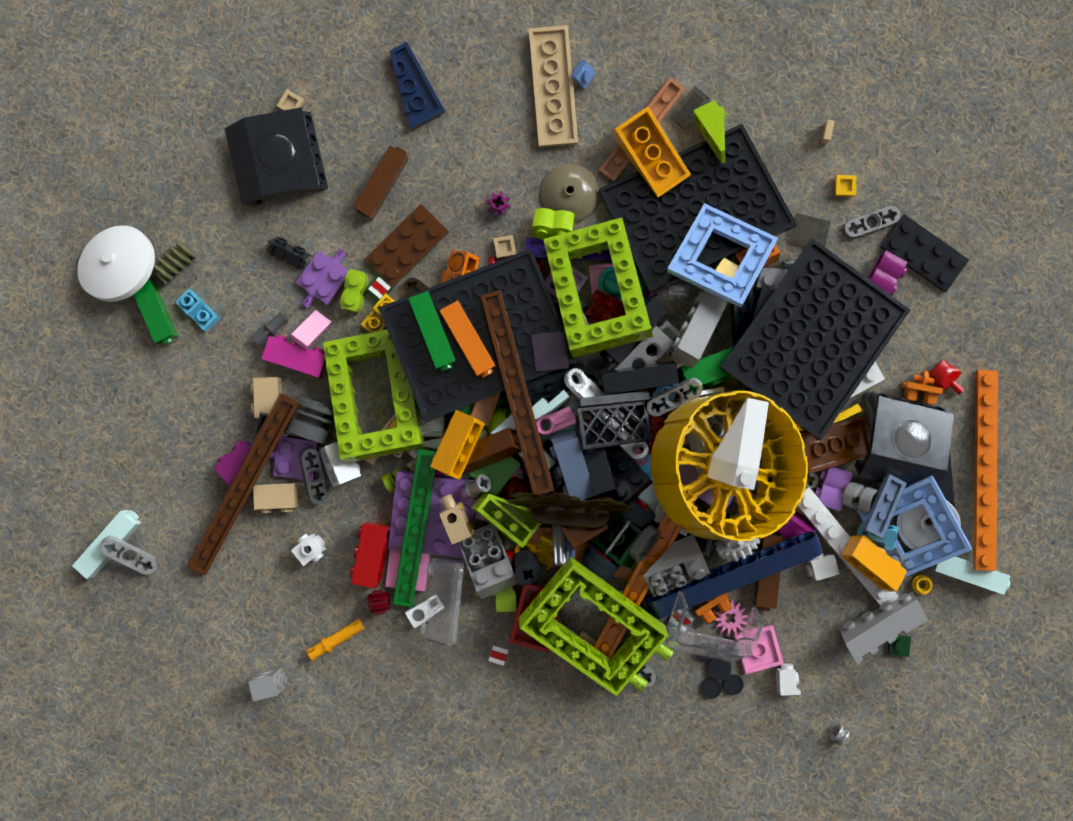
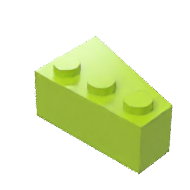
(507, 518)

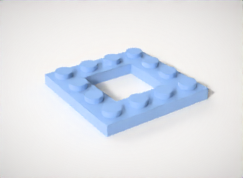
(730, 289)
(952, 540)

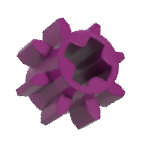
(501, 209)

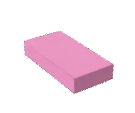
(310, 329)

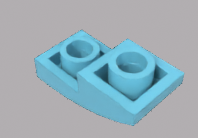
(197, 310)

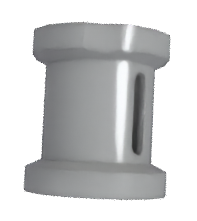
(475, 487)

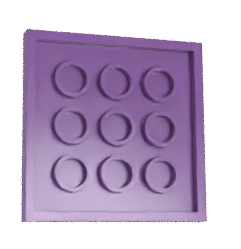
(436, 538)

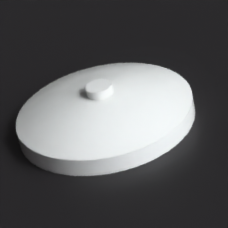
(116, 263)

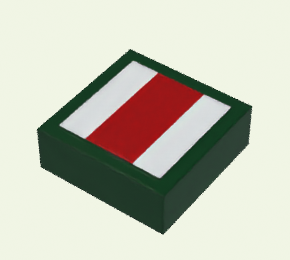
(379, 287)

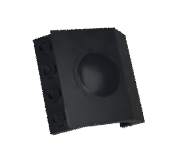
(275, 155)

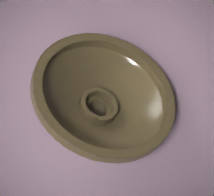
(581, 201)

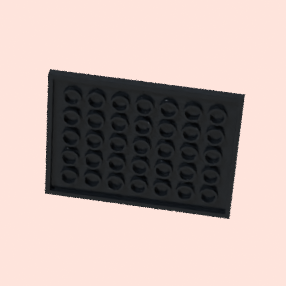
(660, 224)
(529, 313)
(815, 338)

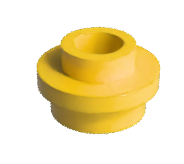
(915, 584)

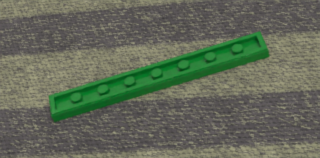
(415, 529)

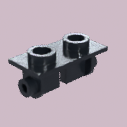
(296, 254)

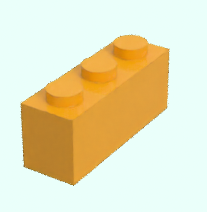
(457, 444)
(874, 563)

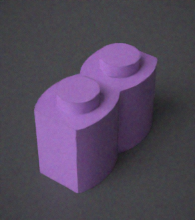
(832, 487)

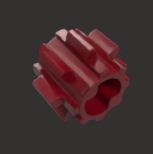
(379, 602)

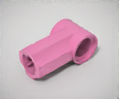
(559, 420)

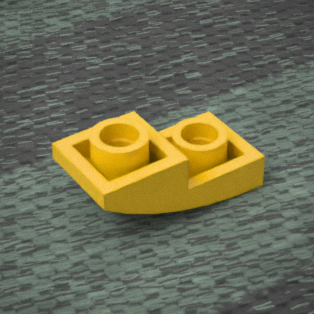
(374, 321)

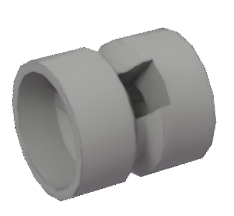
(859, 497)

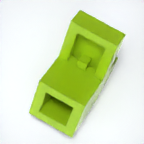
(505, 600)

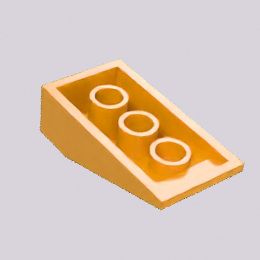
(651, 151)

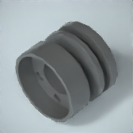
(310, 420)

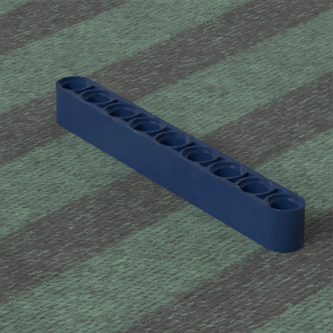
(740, 573)

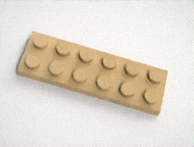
(553, 86)

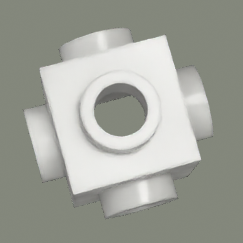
(302, 550)

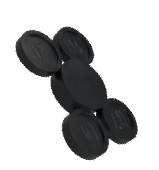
(720, 671)

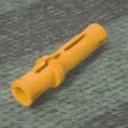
(327, 644)

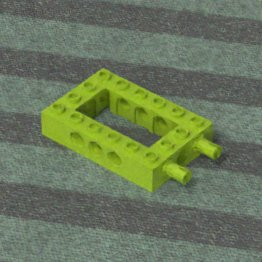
(610, 673)

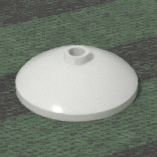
(915, 530)

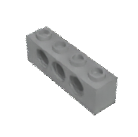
(663, 347)

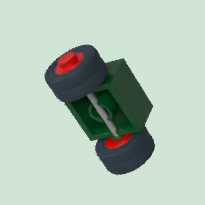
(618, 540)

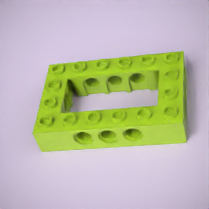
(607, 334)
(351, 442)

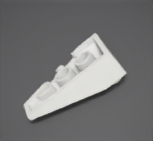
(739, 453)

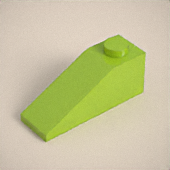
(711, 124)

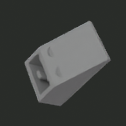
(487, 561)
(677, 567)

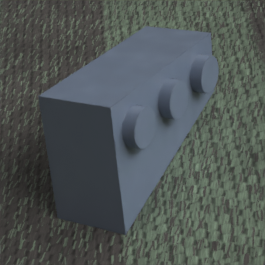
(571, 464)

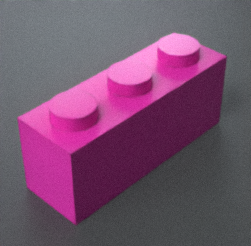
(295, 356)

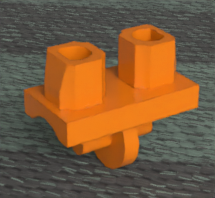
(930, 393)
(705, 611)

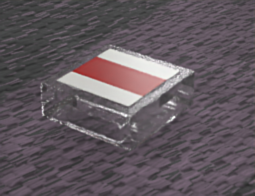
(498, 655)

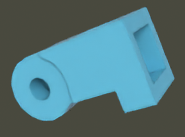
(889, 538)

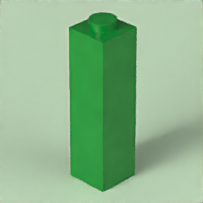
(155, 313)
(432, 331)

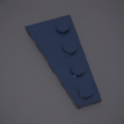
(417, 93)

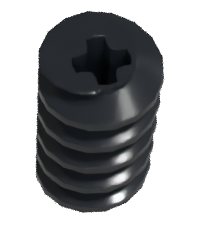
(526, 567)

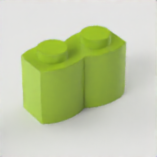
(551, 223)
(352, 297)

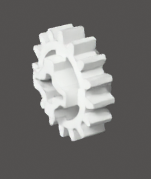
(735, 549)

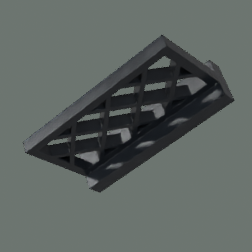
(606, 403)

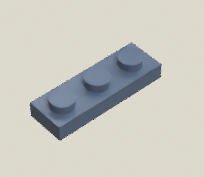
(884, 506)

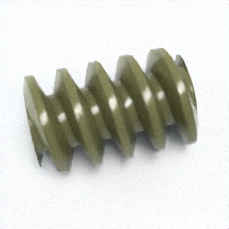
(173, 261)

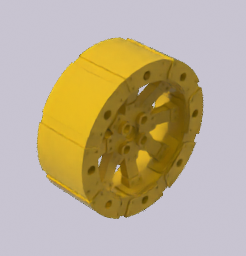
(781, 458)

